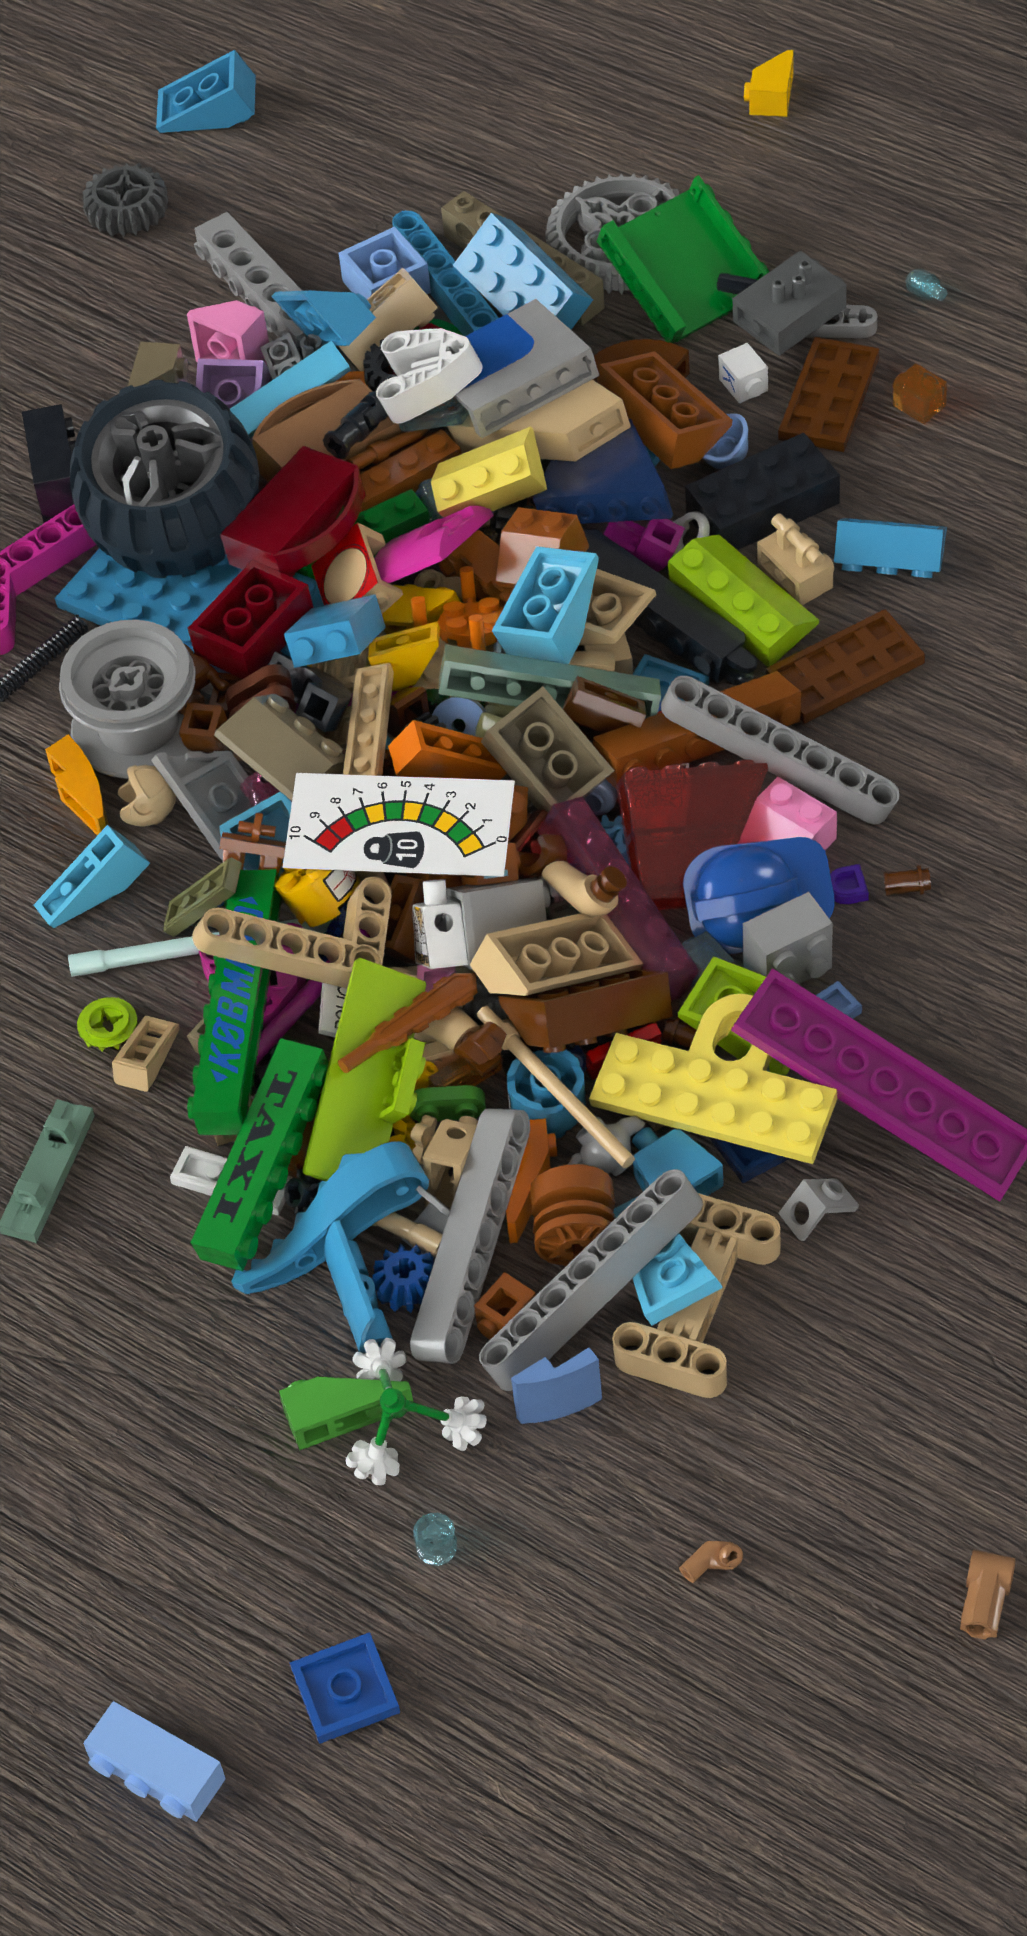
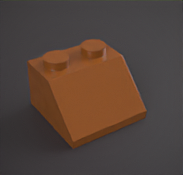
(531, 529)

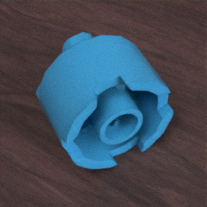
(528, 1093)

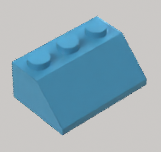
(327, 314)
(889, 546)

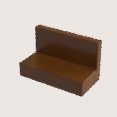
(602, 706)

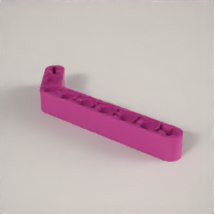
(34, 559)

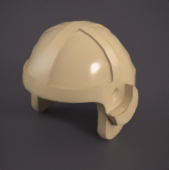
(148, 796)

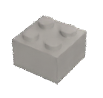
(790, 940)

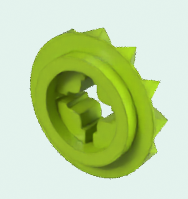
(119, 1014)

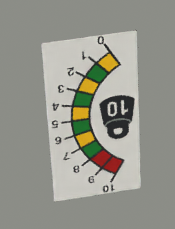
(399, 824)

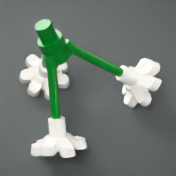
(383, 1365)

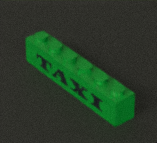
(261, 1155)

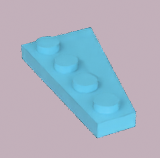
(671, 1279)

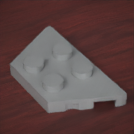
(206, 788)

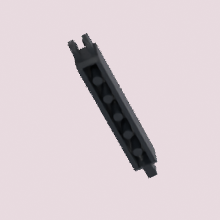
(679, 618)

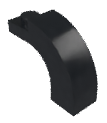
(317, 693)

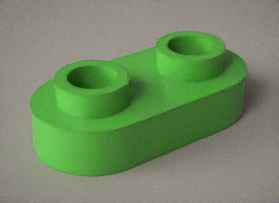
(449, 1102)

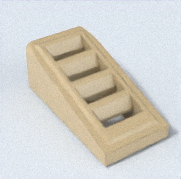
(140, 1073)

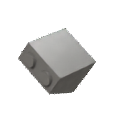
(498, 908)

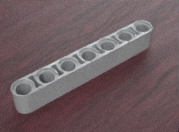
(797, 749)
(470, 1236)
(592, 1277)

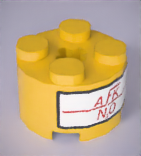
(316, 893)

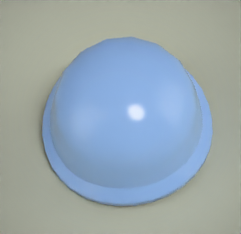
(731, 446)

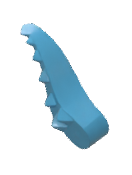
(357, 1194)

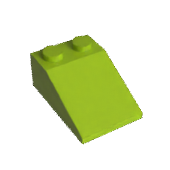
(716, 982)

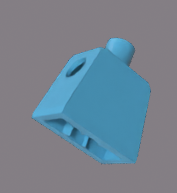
(675, 1152)

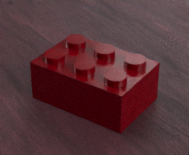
(249, 619)

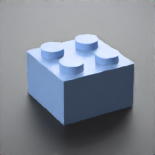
(379, 258)

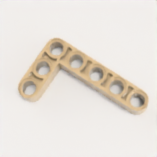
(304, 943)

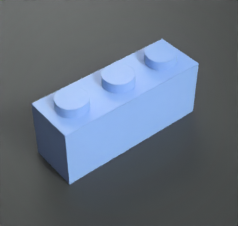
(153, 1762)

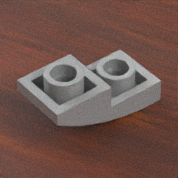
(281, 355)

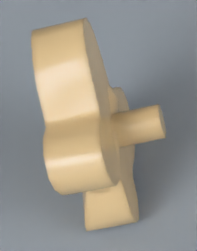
(422, 1135)

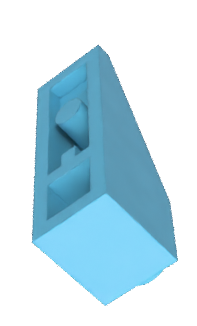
(94, 876)

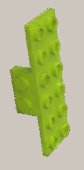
(364, 1104)

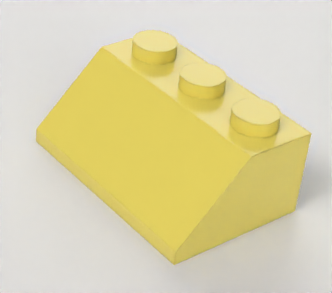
(490, 475)

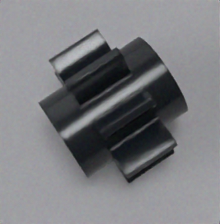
(301, 1191)

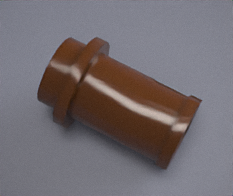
(907, 881)
(678, 1033)

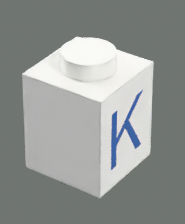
(743, 373)

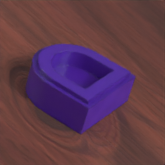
(849, 885)

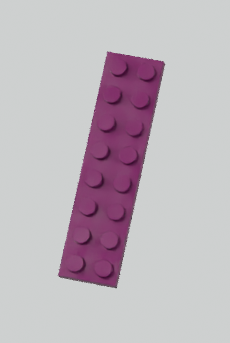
(884, 1084)

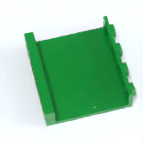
(675, 259)

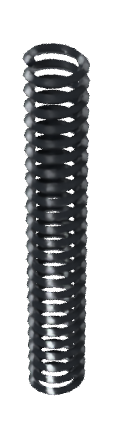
(24, 677)

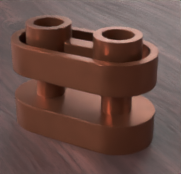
(265, 681)

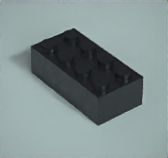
(747, 495)

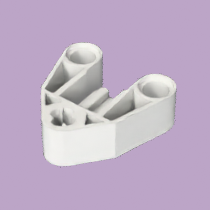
(428, 368)

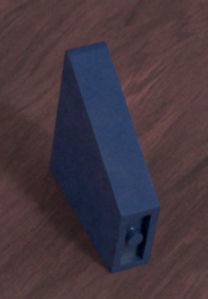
(607, 484)

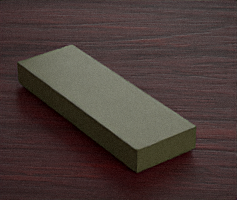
(202, 896)

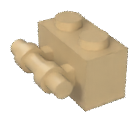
(795, 561)

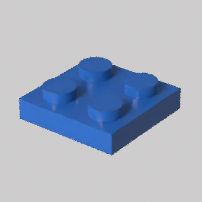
(344, 1687)

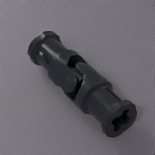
(356, 425)

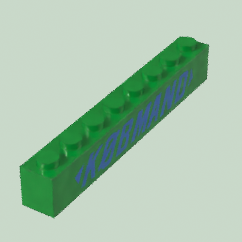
(233, 1020)

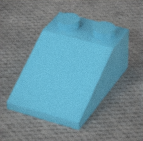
(548, 606)

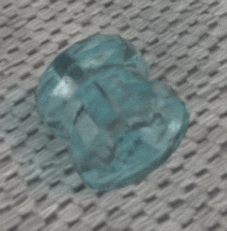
(435, 1528)

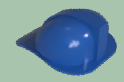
(748, 879)

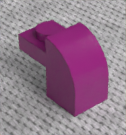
(650, 544)

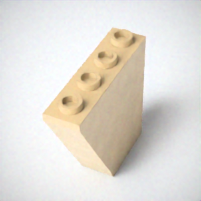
(562, 428)

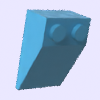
(208, 97)

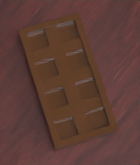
(829, 393)
(849, 664)

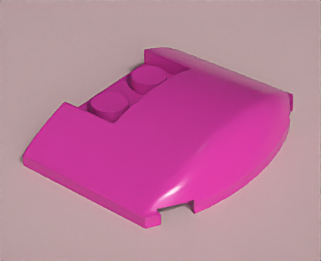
(428, 543)

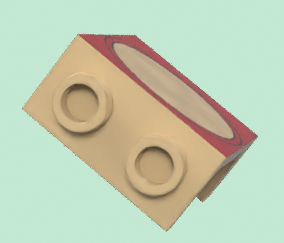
(351, 570)

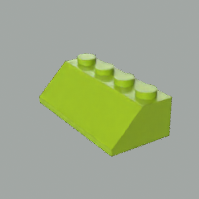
(742, 595)

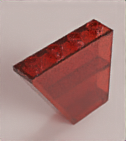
(680, 814)

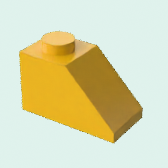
(771, 86)
(407, 653)

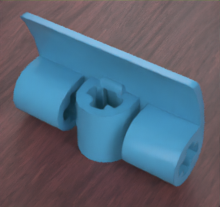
(354, 1288)

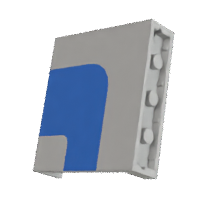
(525, 364)

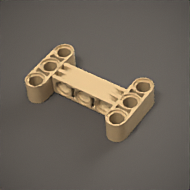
(684, 1331)

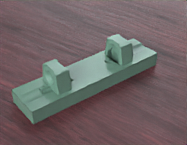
(46, 1171)

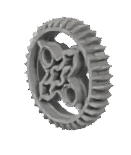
(596, 206)

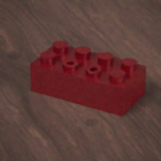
(297, 514)

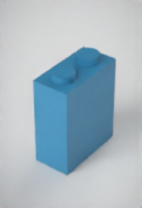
(334, 631)

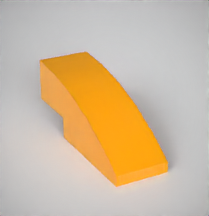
(77, 783)

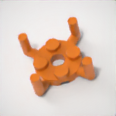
(465, 622)

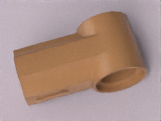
(987, 1584)

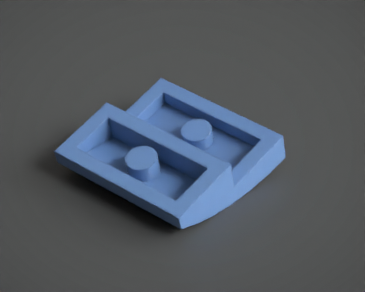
(552, 1393)

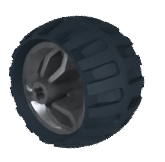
(162, 477)

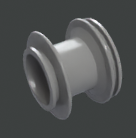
(126, 693)

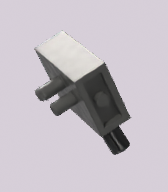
(786, 301)

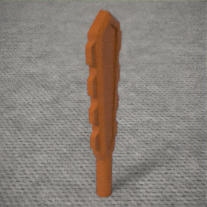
(426, 1007)

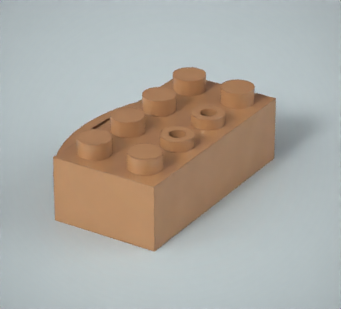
(306, 420)

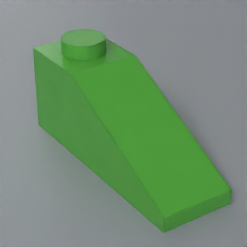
(333, 1406)

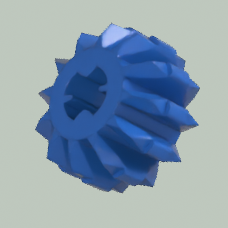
(402, 1277)

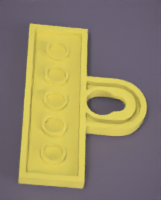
(715, 1096)

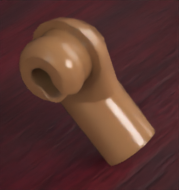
(711, 1555)

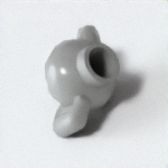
(595, 1155)

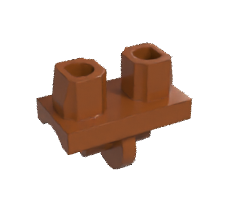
(237, 845)

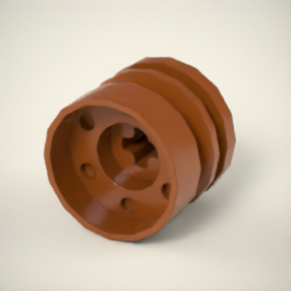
(570, 1210)

